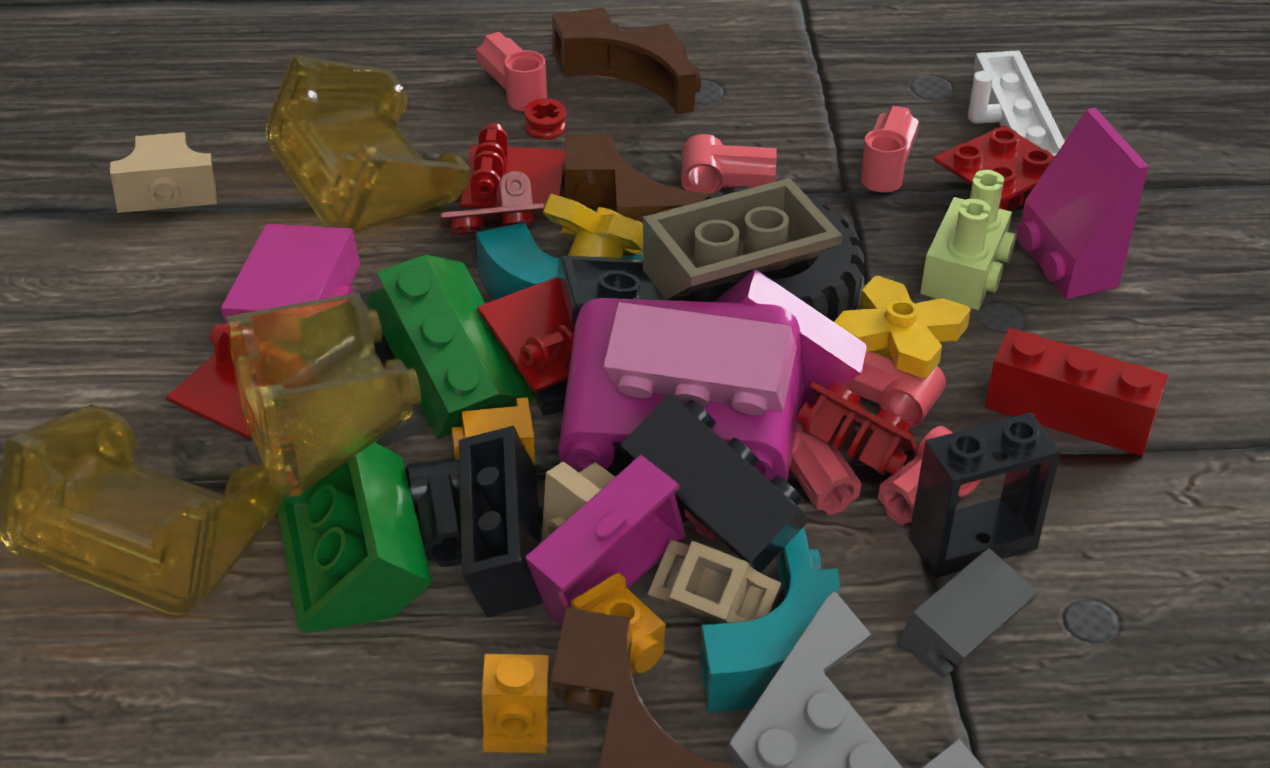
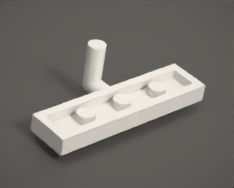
(1013, 99)

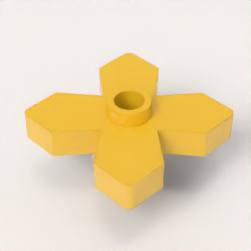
(592, 232)
(904, 329)

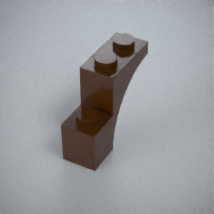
(649, 56)
(602, 178)
(595, 673)

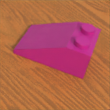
(1085, 209)

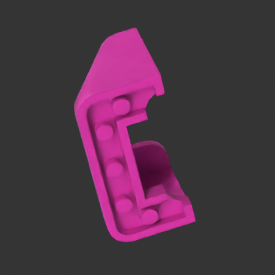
(601, 415)

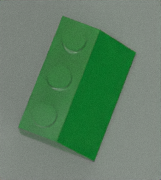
(435, 327)
(354, 544)

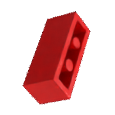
(1076, 391)

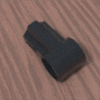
(437, 503)

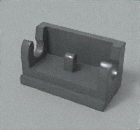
(965, 612)

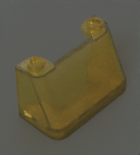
(344, 149)
(315, 387)
(97, 516)

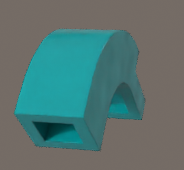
(512, 260)
(745, 656)

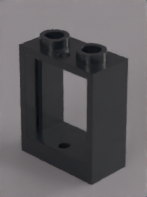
(1010, 523)

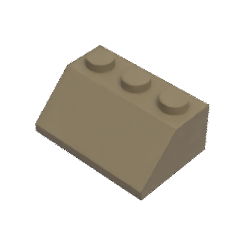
(732, 236)

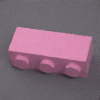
(700, 358)

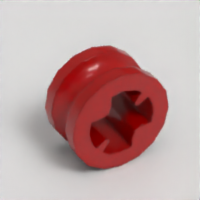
(545, 119)

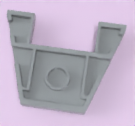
(806, 718)

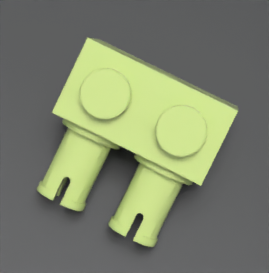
(970, 245)

